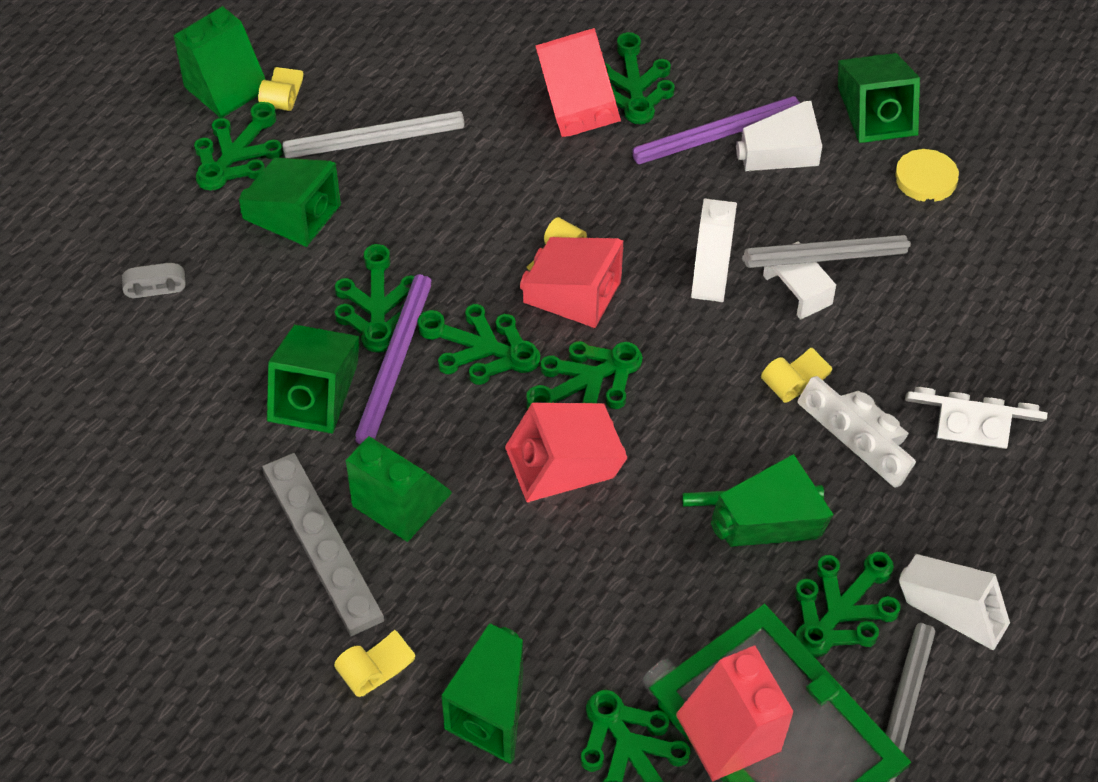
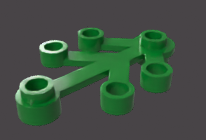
(638, 108)
(213, 174)
(377, 305)
(481, 345)
(589, 375)
(844, 607)
(628, 744)

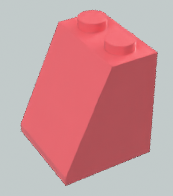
(578, 83)
(574, 277)
(564, 448)
(736, 714)

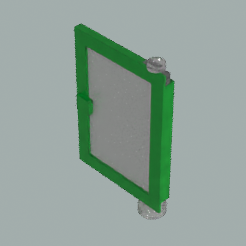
(828, 730)

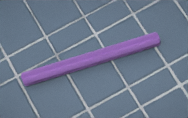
(708, 132)
(393, 358)

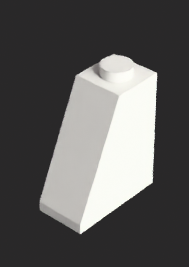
(782, 140)
(713, 250)
(957, 597)

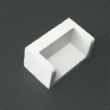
(808, 283)

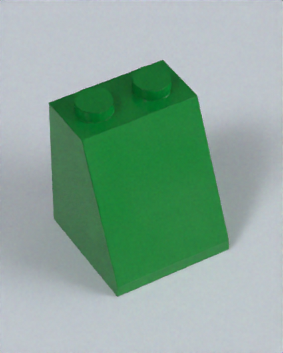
(219, 62)
(880, 96)
(292, 198)
(311, 378)
(392, 489)
(772, 508)
(486, 693)

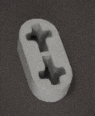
(153, 280)

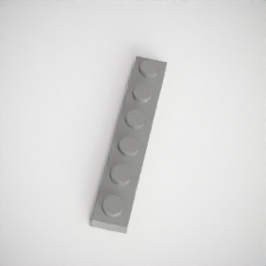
(323, 544)

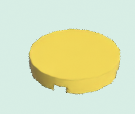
(926, 175)

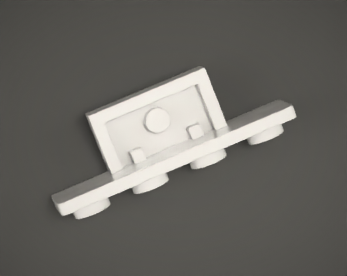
(975, 421)
(861, 428)

